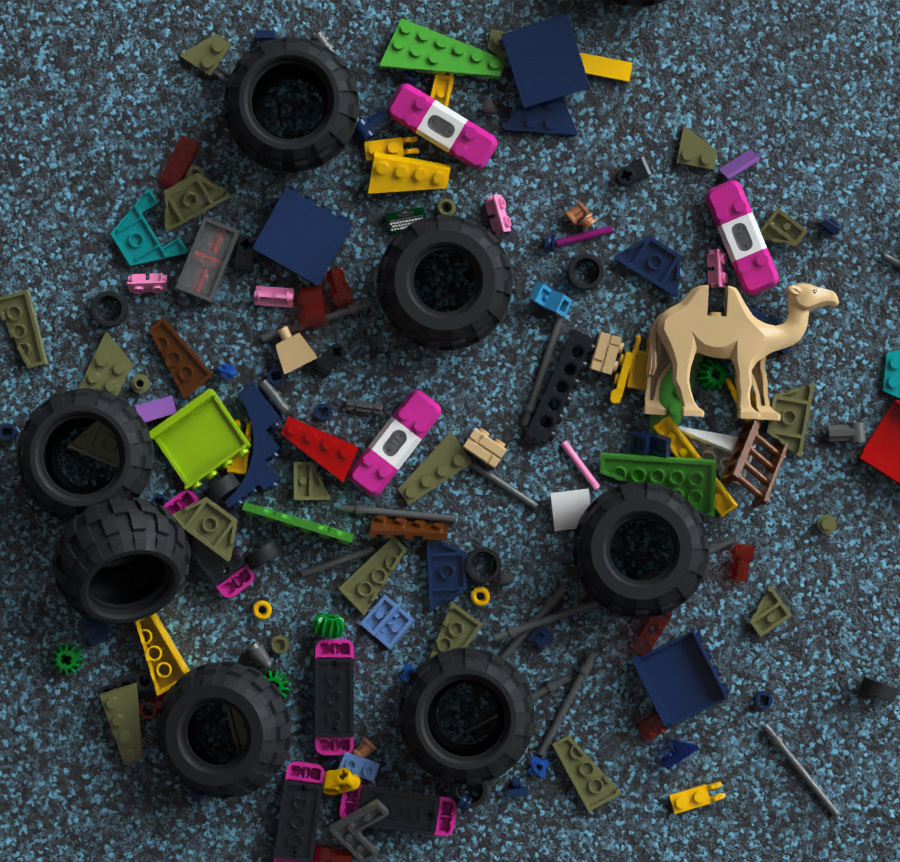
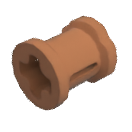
(577, 212)
(365, 748)

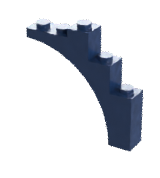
(260, 472)

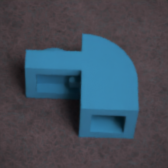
(550, 299)

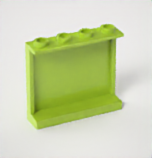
(200, 439)

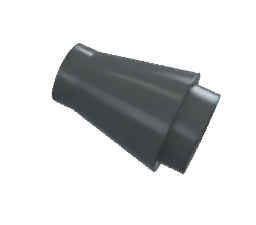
(258, 653)

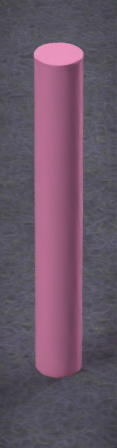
(580, 465)

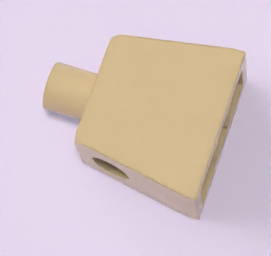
(293, 350)

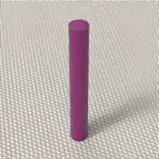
(584, 236)

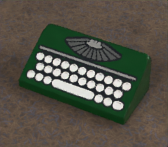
(401, 219)

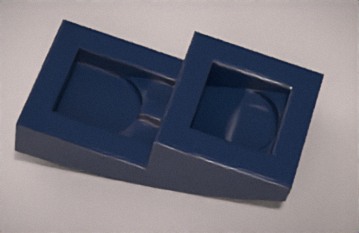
(650, 443)
(96, 631)

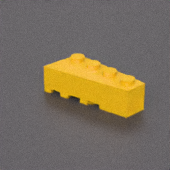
(402, 173)
(160, 653)

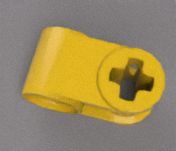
(340, 781)

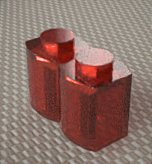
(313, 307)

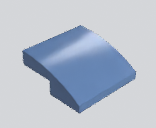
(387, 622)

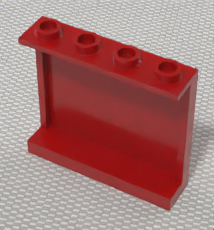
(883, 446)

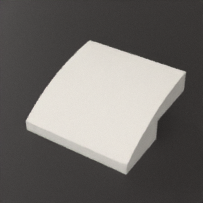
(568, 508)

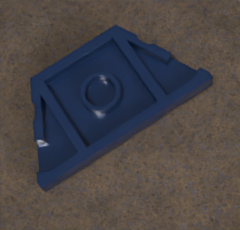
(544, 118)
(654, 263)
(445, 572)

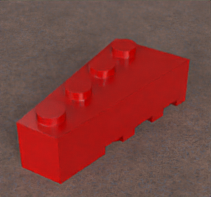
(324, 448)

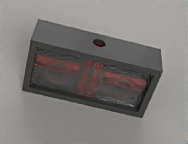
(208, 260)

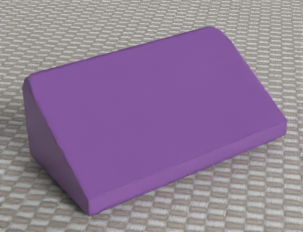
(739, 165)
(156, 409)

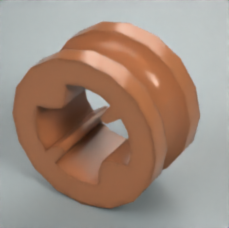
(587, 222)

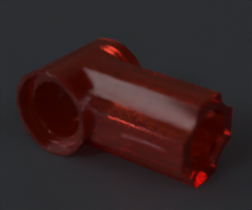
(340, 290)
(741, 556)
(156, 703)
(327, 854)

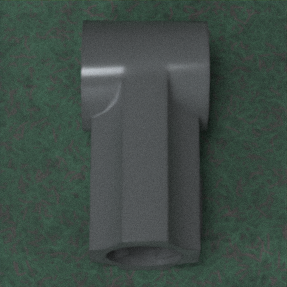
(852, 432)

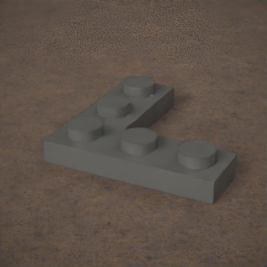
(348, 830)

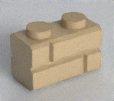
(605, 353)
(485, 448)

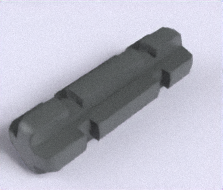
(364, 406)

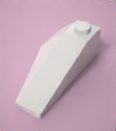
(714, 447)

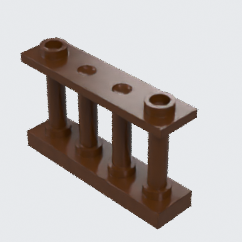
(738, 461)

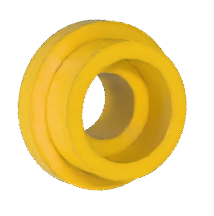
(485, 600)
(257, 614)

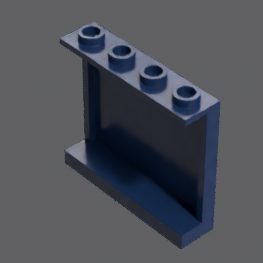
(544, 61)
(301, 235)
(680, 679)

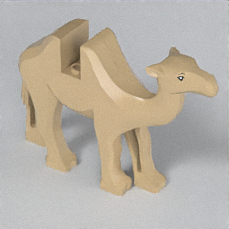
(735, 336)

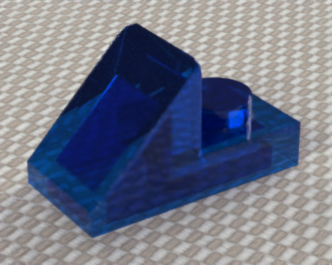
(683, 750)

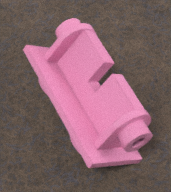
(497, 205)
(718, 277)
(138, 284)
(274, 296)

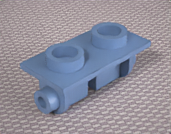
(358, 765)

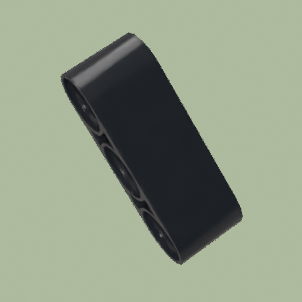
(131, 679)

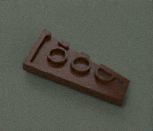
(181, 360)
(408, 529)

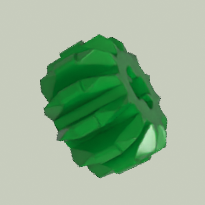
(718, 373)
(328, 625)
(66, 665)
(281, 687)

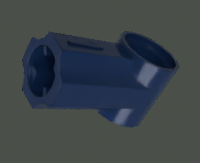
(368, 127)

